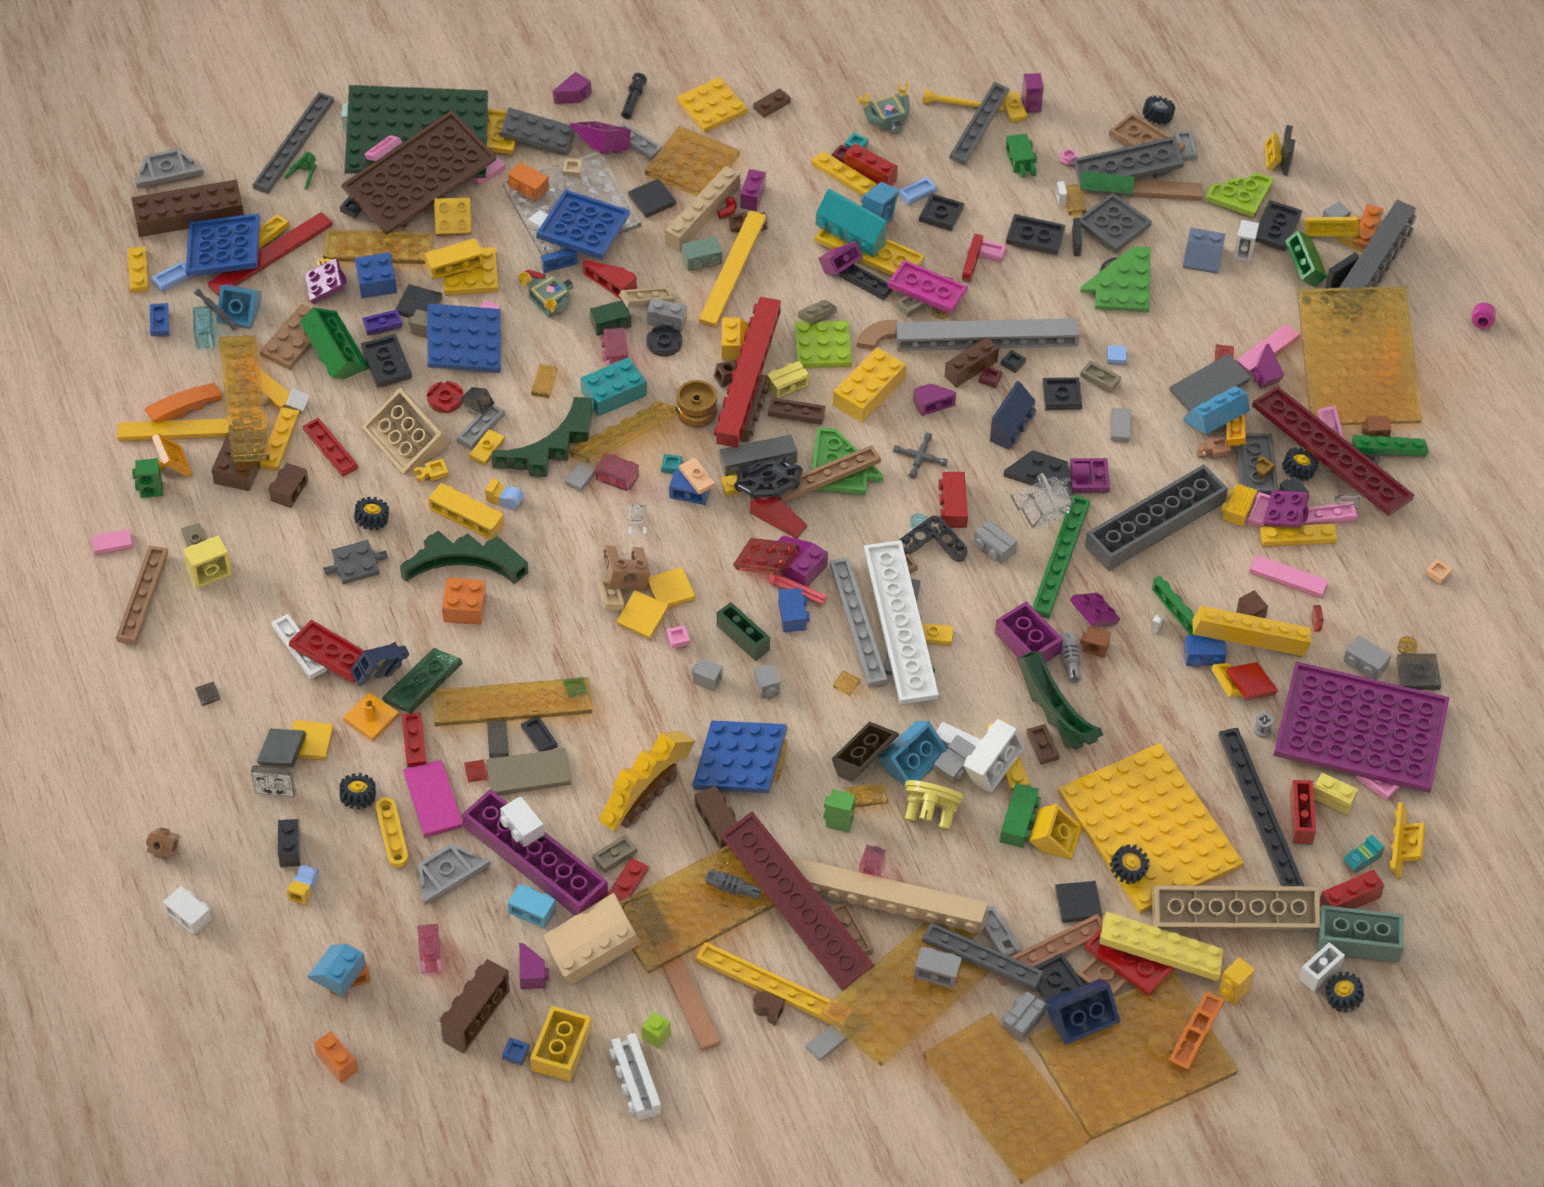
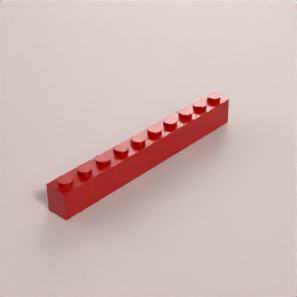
(748, 372)

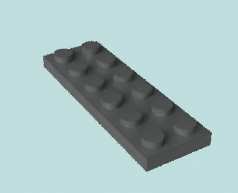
(1133, 160)

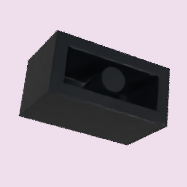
(289, 843)

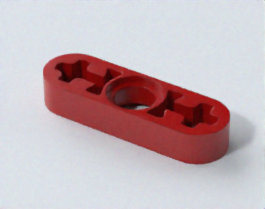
(972, 257)

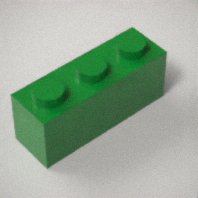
(1306, 258)
(1020, 815)

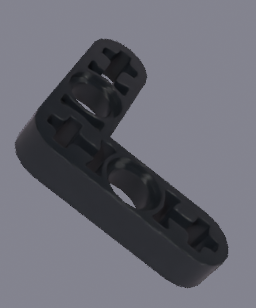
(932, 532)

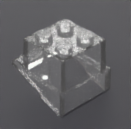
(1044, 500)

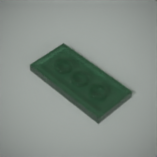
(422, 680)

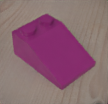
(603, 136)
(807, 563)

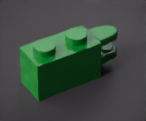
(1020, 154)

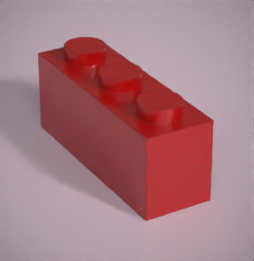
(871, 165)
(953, 499)
(1302, 812)
(1354, 892)

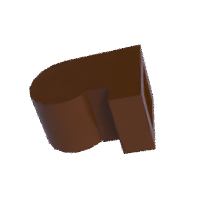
(724, 371)
(769, 1006)

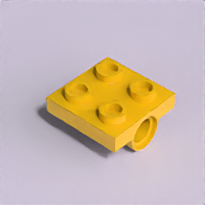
(452, 216)

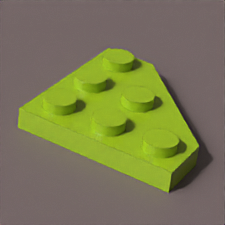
(1241, 194)

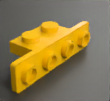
(1408, 841)

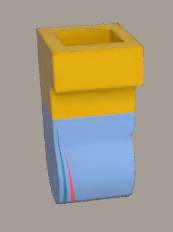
(503, 495)
(303, 884)

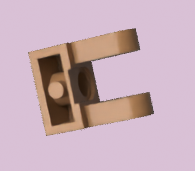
(624, 573)

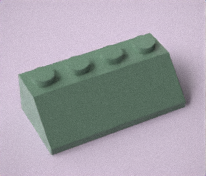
(1361, 933)

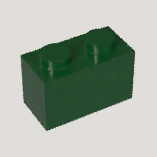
(610, 317)

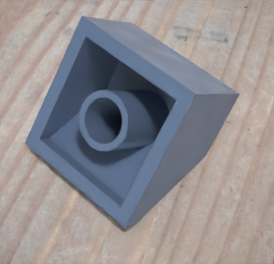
(1204, 250)

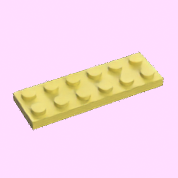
(1161, 946)

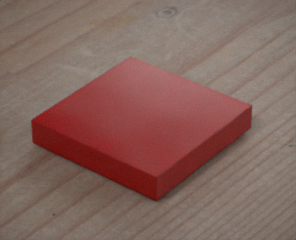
(1251, 681)

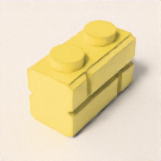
(787, 379)
(1335, 793)

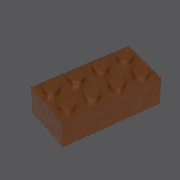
(474, 1005)

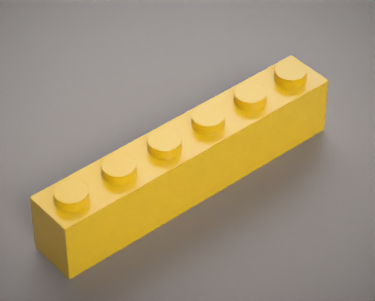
(1251, 630)

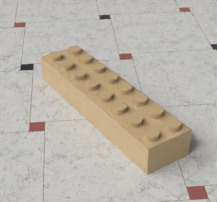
(1236, 907)

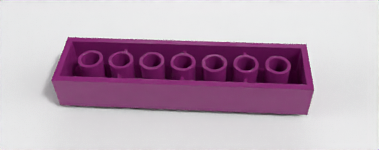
(542, 861)

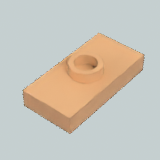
(696, 476)

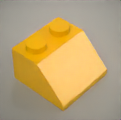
(732, 337)
(1055, 832)

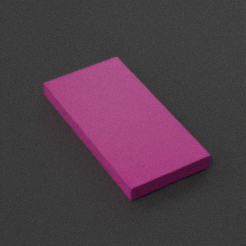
(927, 286)
(432, 798)

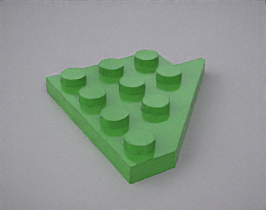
(1123, 283)
(833, 445)

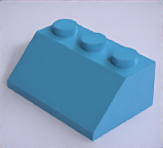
(1218, 410)
(913, 753)

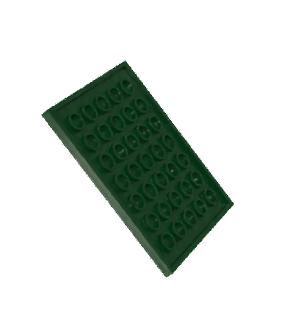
(402, 113)

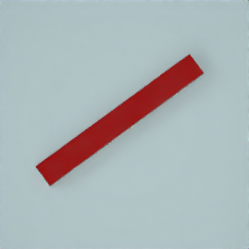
(275, 251)

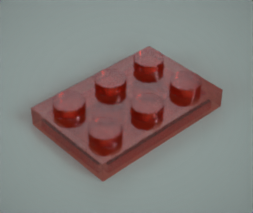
(766, 556)

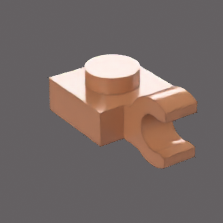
(1214, 446)

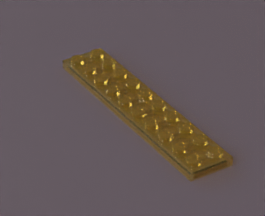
(243, 398)

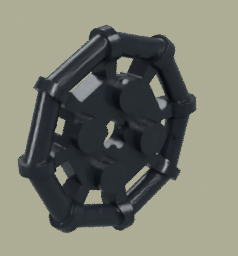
(767, 476)

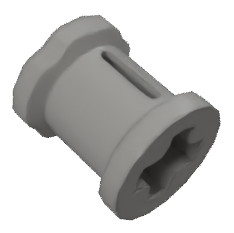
(1266, 725)

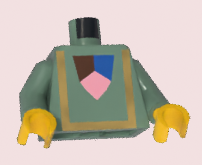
(888, 111)
(547, 293)

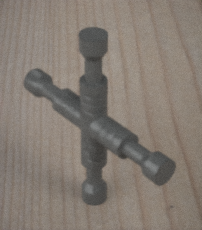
(217, 310)
(920, 455)

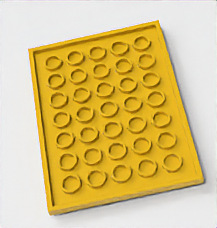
(1153, 807)

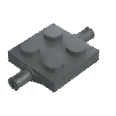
(355, 562)

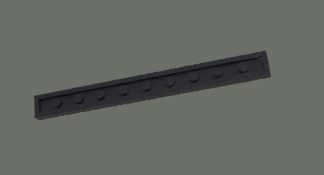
(1260, 808)

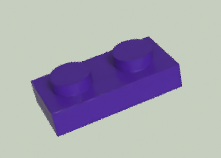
(382, 322)

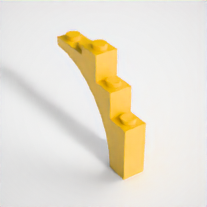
(649, 764)

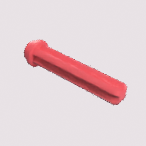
(786, 583)

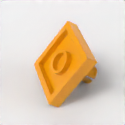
(171, 455)
(371, 716)

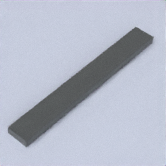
(293, 143)

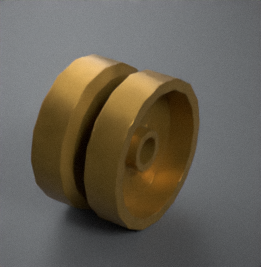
(696, 403)

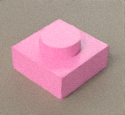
(678, 637)

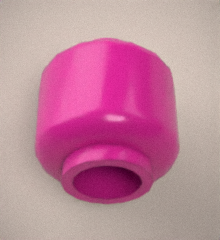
(1483, 315)

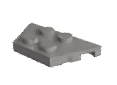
(167, 167)
(447, 870)

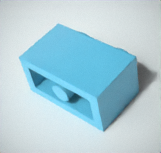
(531, 906)

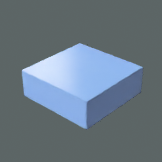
(1116, 354)

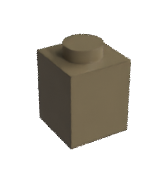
(419, 323)

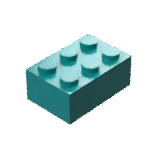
(614, 386)

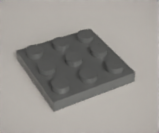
(1114, 222)

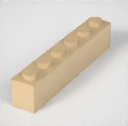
(702, 208)

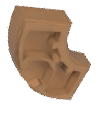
(876, 332)

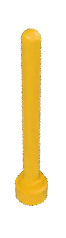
(929, 96)

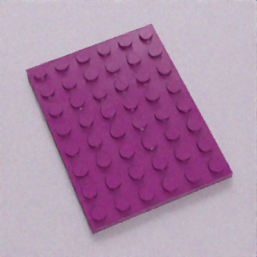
(1362, 727)

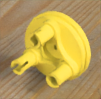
(931, 796)

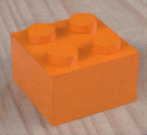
(464, 601)

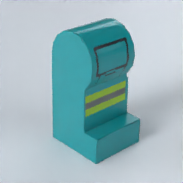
(1364, 854)

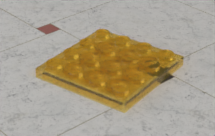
(690, 160)

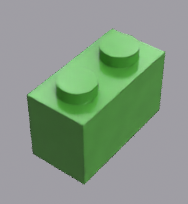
(839, 810)

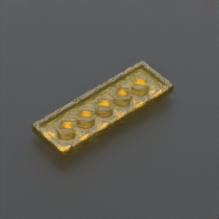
(403, 246)
(624, 432)

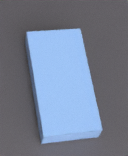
(917, 191)
(170, 277)

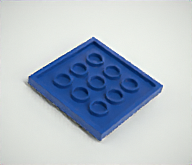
(583, 224)
(223, 244)
(463, 338)
(740, 756)

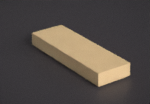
(642, 297)

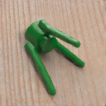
(305, 162)

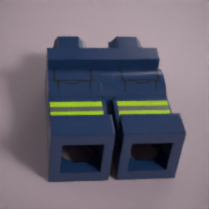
(378, 662)

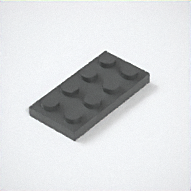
(537, 131)

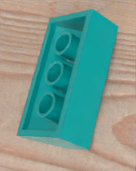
(851, 222)

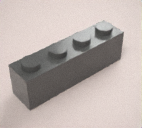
(746, 454)

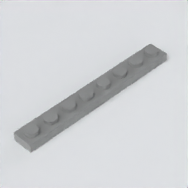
(858, 622)

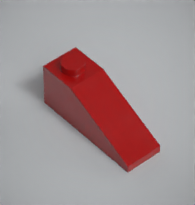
(610, 277)
(777, 514)

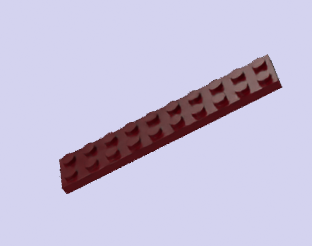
(1333, 450)
(797, 901)

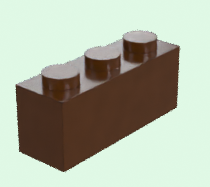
(971, 362)
(715, 813)

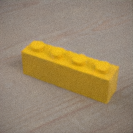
(466, 511)

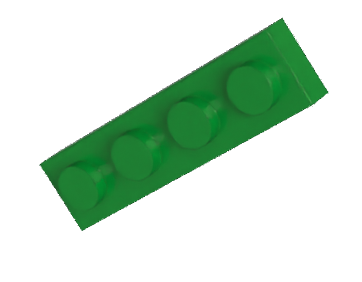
(1390, 445)
(1173, 603)

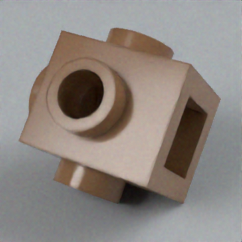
(162, 843)

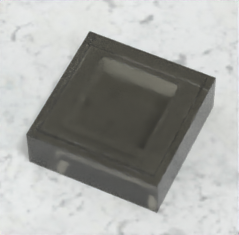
(207, 693)

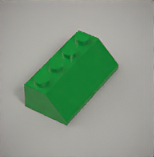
(333, 343)

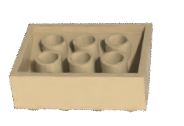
(405, 432)
(592, 939)

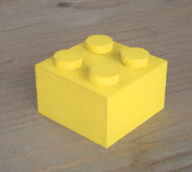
(207, 561)

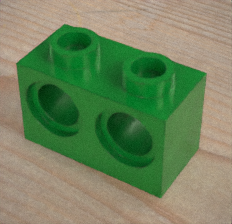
(148, 477)

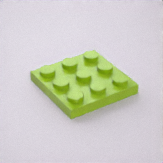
(823, 344)

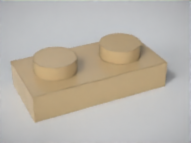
(610, 598)

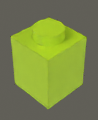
(656, 1030)

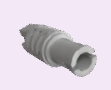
(1071, 656)

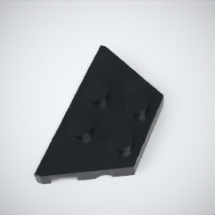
(1036, 463)

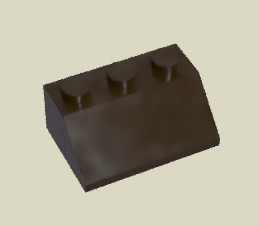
(862, 750)

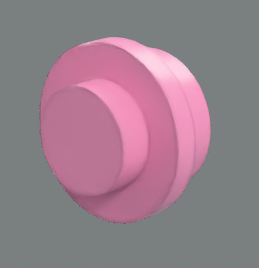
(1067, 156)

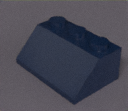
(1012, 417)
(1083, 1011)

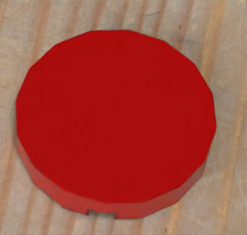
(445, 397)

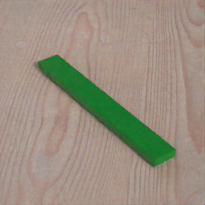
(1061, 557)

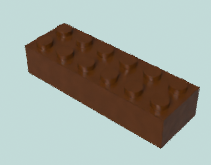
(176, 208)

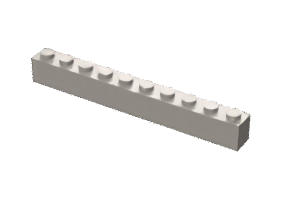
(1003, 333)

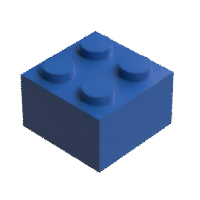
(375, 275)

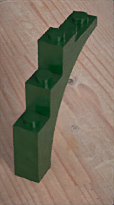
(555, 446)
(466, 551)
(1043, 689)

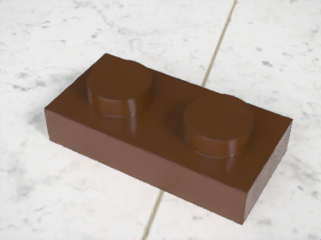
(771, 103)
(1042, 744)

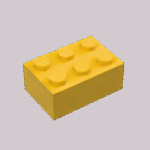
(561, 1043)

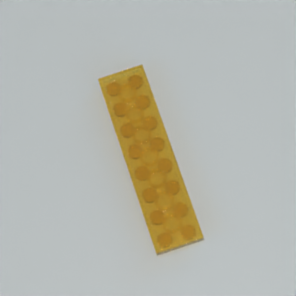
(512, 701)

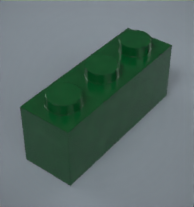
(743, 631)

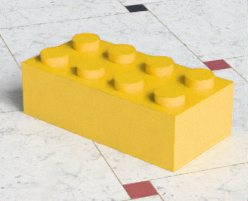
(869, 384)

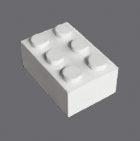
(994, 755)

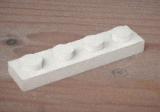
(286, 630)

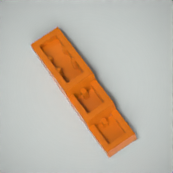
(181, 402)
(1197, 1030)

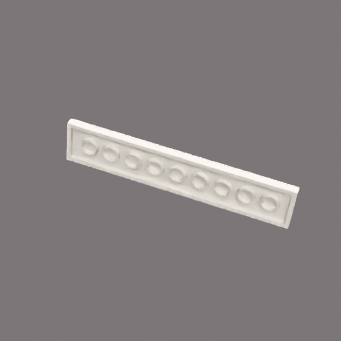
(901, 622)

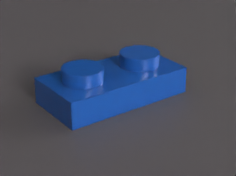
(558, 260)
(159, 319)

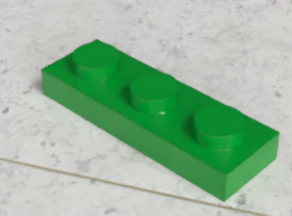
(1107, 183)

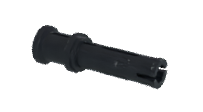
(635, 90)

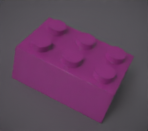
(1027, 631)

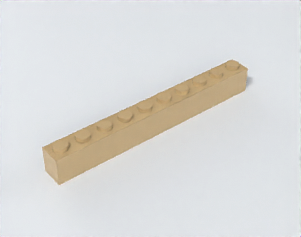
(895, 896)

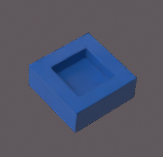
(515, 1051)

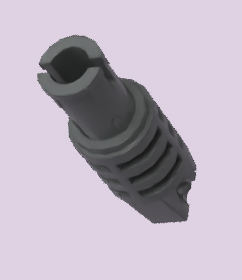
(731, 884)

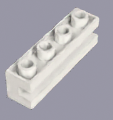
(635, 1077)

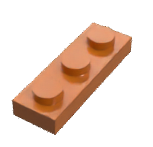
(1368, 225)

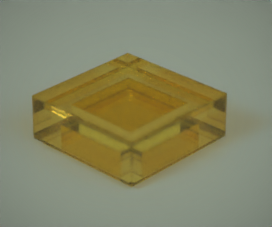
(846, 683)

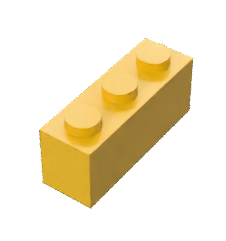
(453, 259)

